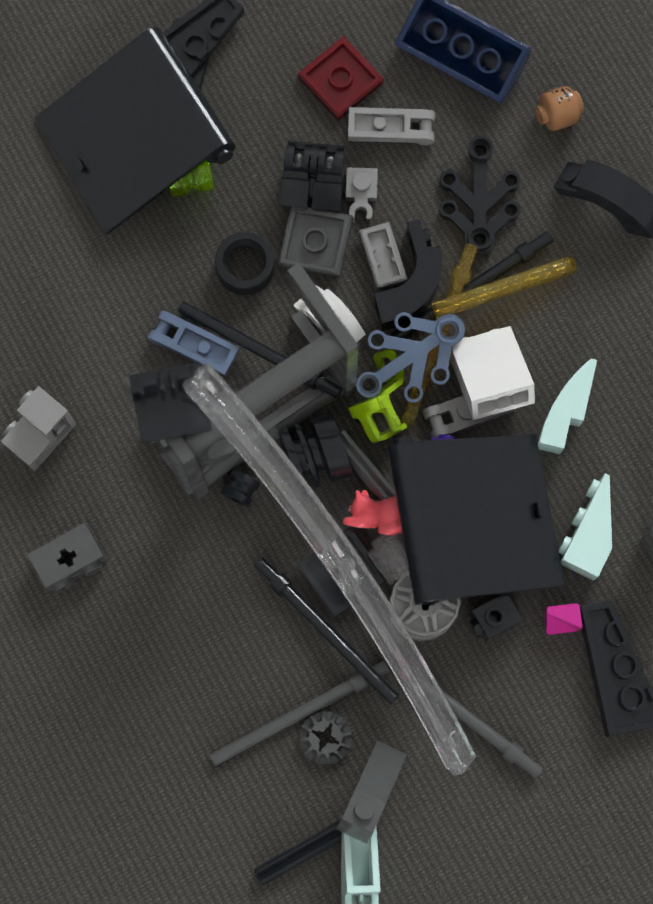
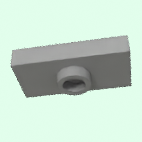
(383, 256)

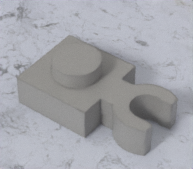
(361, 188)

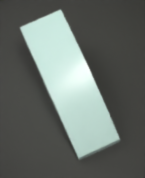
(567, 409)
(359, 870)

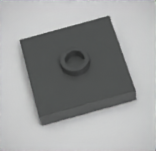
(316, 240)

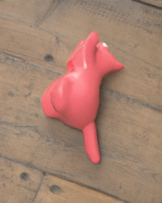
(373, 514)

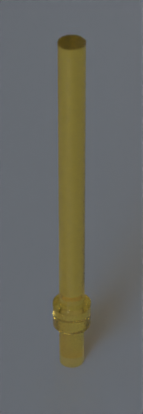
(460, 276)

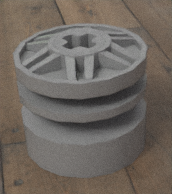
(419, 623)

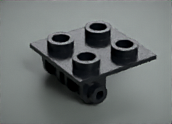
(164, 406)

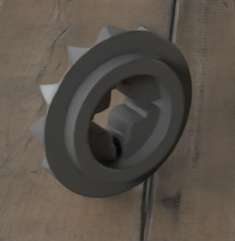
(331, 752)

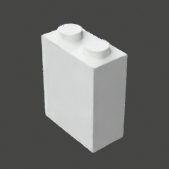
(492, 373)

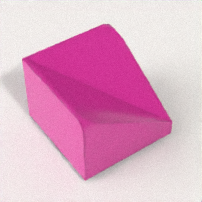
(562, 619)

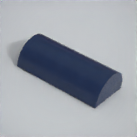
(464, 47)

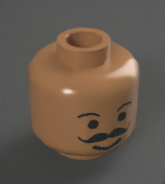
(559, 108)

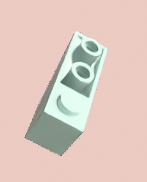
(592, 538)

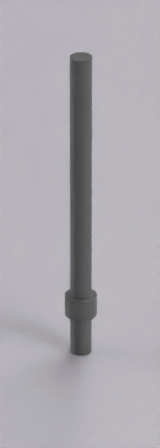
(354, 683)
(511, 751)

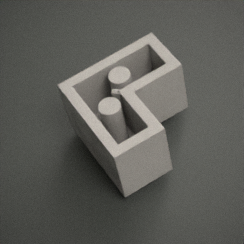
(40, 428)

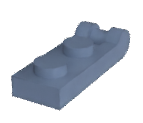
(194, 343)

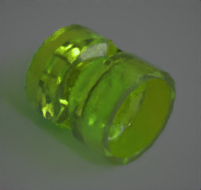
(199, 179)

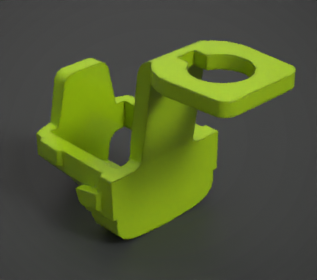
(380, 403)

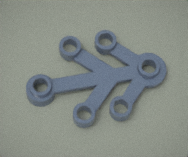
(415, 353)

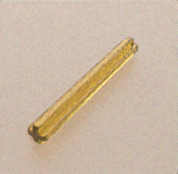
(504, 287)

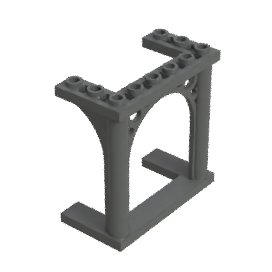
(205, 458)

